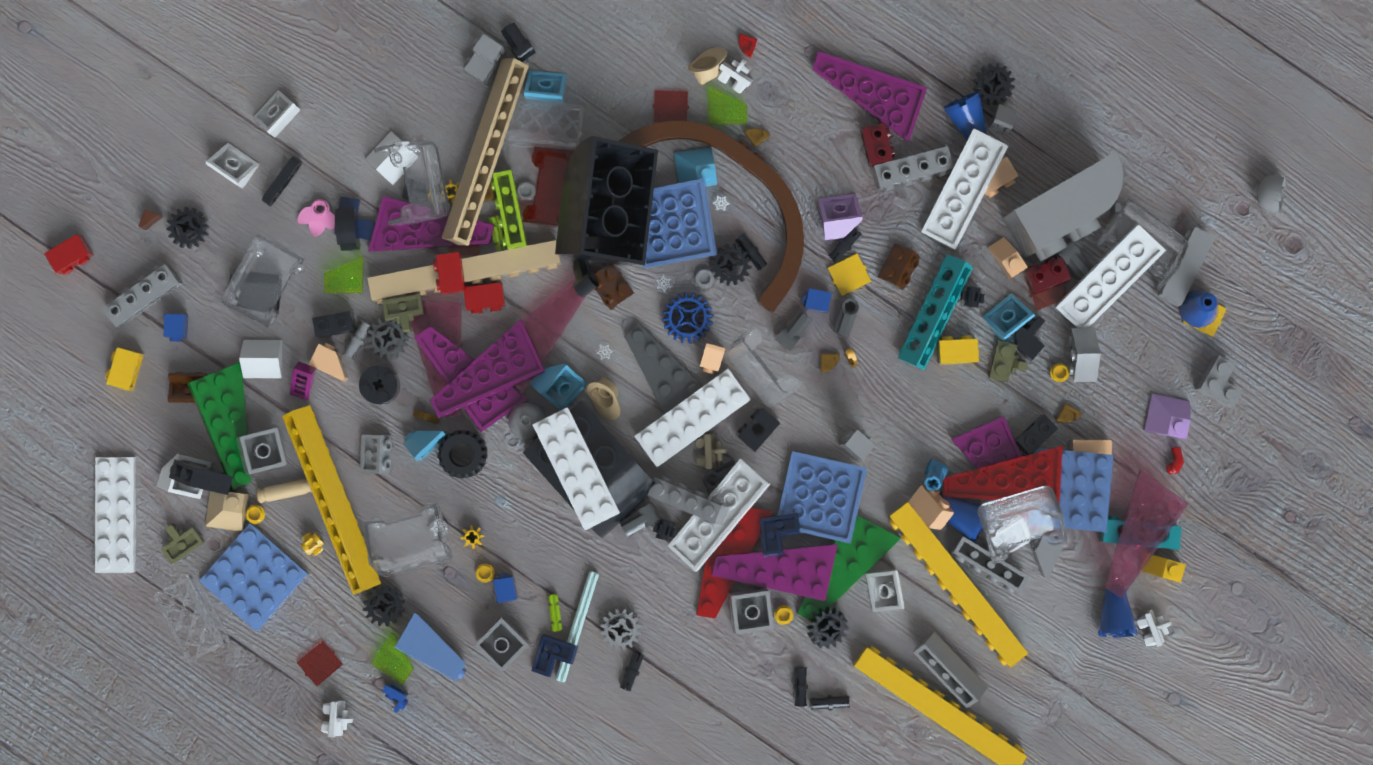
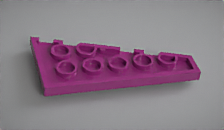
(880, 94)
(796, 572)

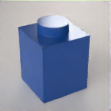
(816, 300)
(175, 326)
(505, 588)

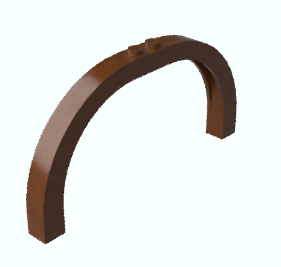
(758, 168)

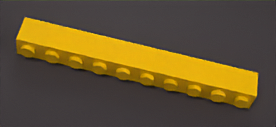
(331, 499)
(957, 584)
(938, 709)

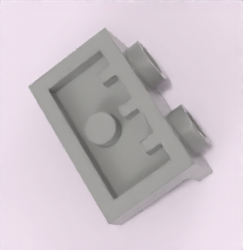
(375, 454)

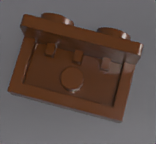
(899, 266)
(612, 286)
(178, 387)

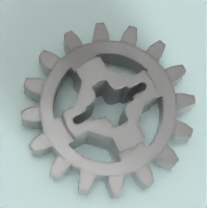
(630, 631)

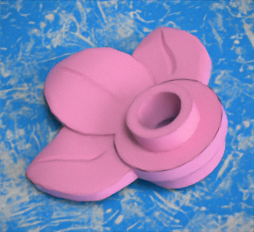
(317, 220)

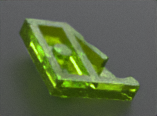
(725, 109)
(346, 278)
(393, 661)

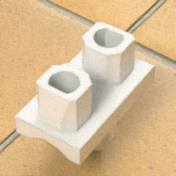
(728, 71)
(1156, 636)
(338, 718)

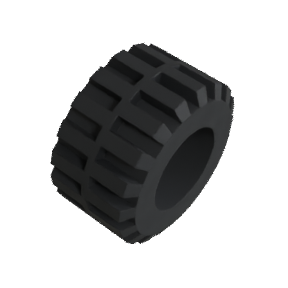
(447, 446)

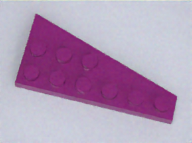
(416, 235)
(450, 362)
(497, 368)
(988, 444)

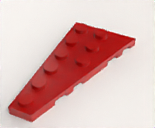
(1009, 477)
(739, 541)

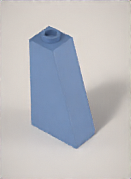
(429, 649)

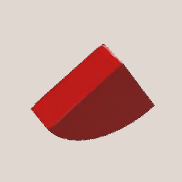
(747, 44)

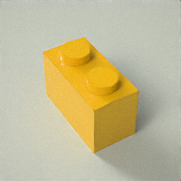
(958, 351)
(124, 369)

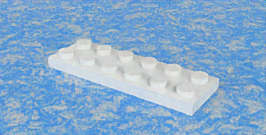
(965, 188)
(1110, 277)
(692, 417)
(576, 468)
(115, 514)
(700, 537)

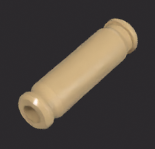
(283, 491)

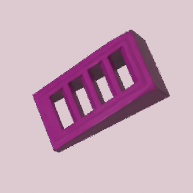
(306, 370)

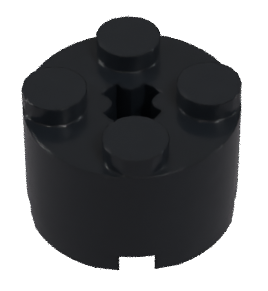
(383, 395)

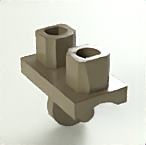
(713, 451)

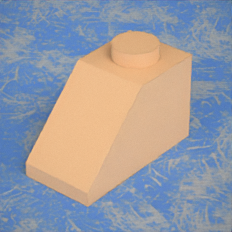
(1007, 258)
(712, 358)
(328, 361)

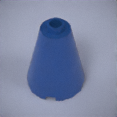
(967, 114)
(1199, 308)
(965, 518)
(1116, 617)

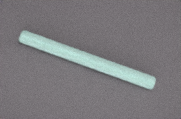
(578, 620)

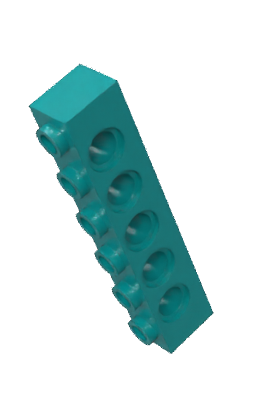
(944, 306)

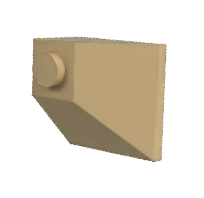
(227, 510)

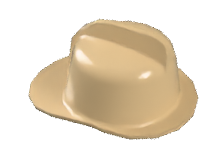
(706, 65)
(604, 398)

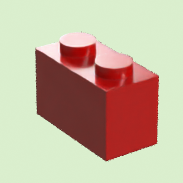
(69, 254)
(450, 273)
(484, 297)

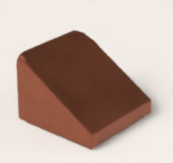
(148, 219)

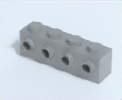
(912, 168)
(1180, 283)
(142, 295)
(857, 443)
(689, 501)
(980, 561)
(950, 669)

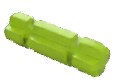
(497, 234)
(554, 610)

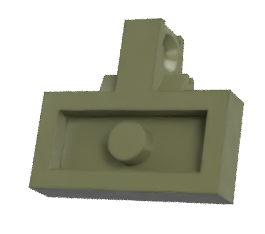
(403, 310)
(1005, 362)
(181, 543)

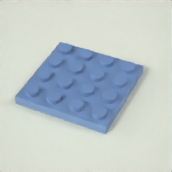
(680, 224)
(1085, 489)
(823, 495)
(253, 577)

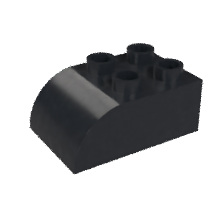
(607, 202)
(621, 472)

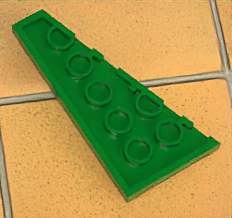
(224, 416)
(851, 563)

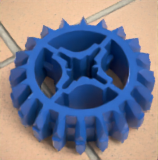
(675, 328)

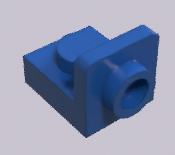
(395, 693)

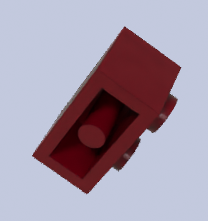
(877, 145)
(1047, 276)

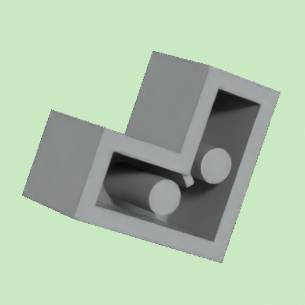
(485, 58)
(1084, 354)
(1215, 383)

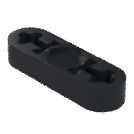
(282, 181)

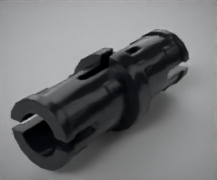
(844, 245)
(753, 253)
(632, 671)
(800, 686)
(830, 702)

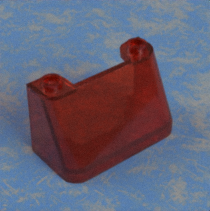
(547, 200)

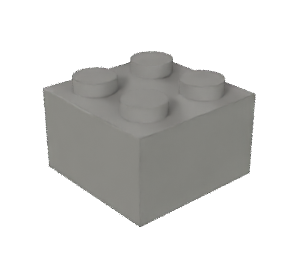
(261, 451)
(750, 610)
(502, 644)

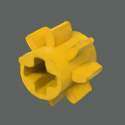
(452, 186)
(475, 532)
(312, 543)

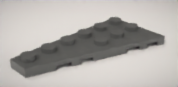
(666, 377)

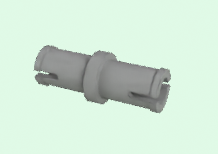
(357, 340)

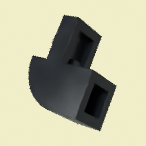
(346, 229)
(1025, 341)

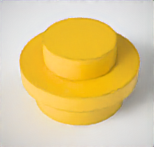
(1059, 372)
(255, 514)
(485, 573)
(783, 614)

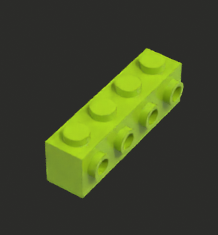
(510, 210)

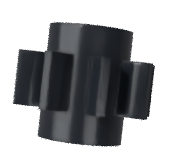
(972, 297)
(664, 530)

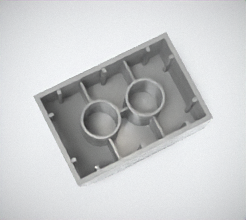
(1066, 209)

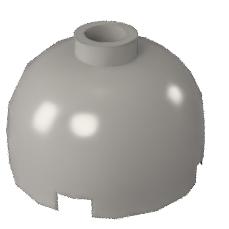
(1270, 192)
(523, 417)

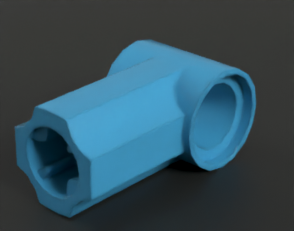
(935, 474)

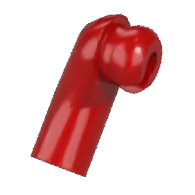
(1178, 461)

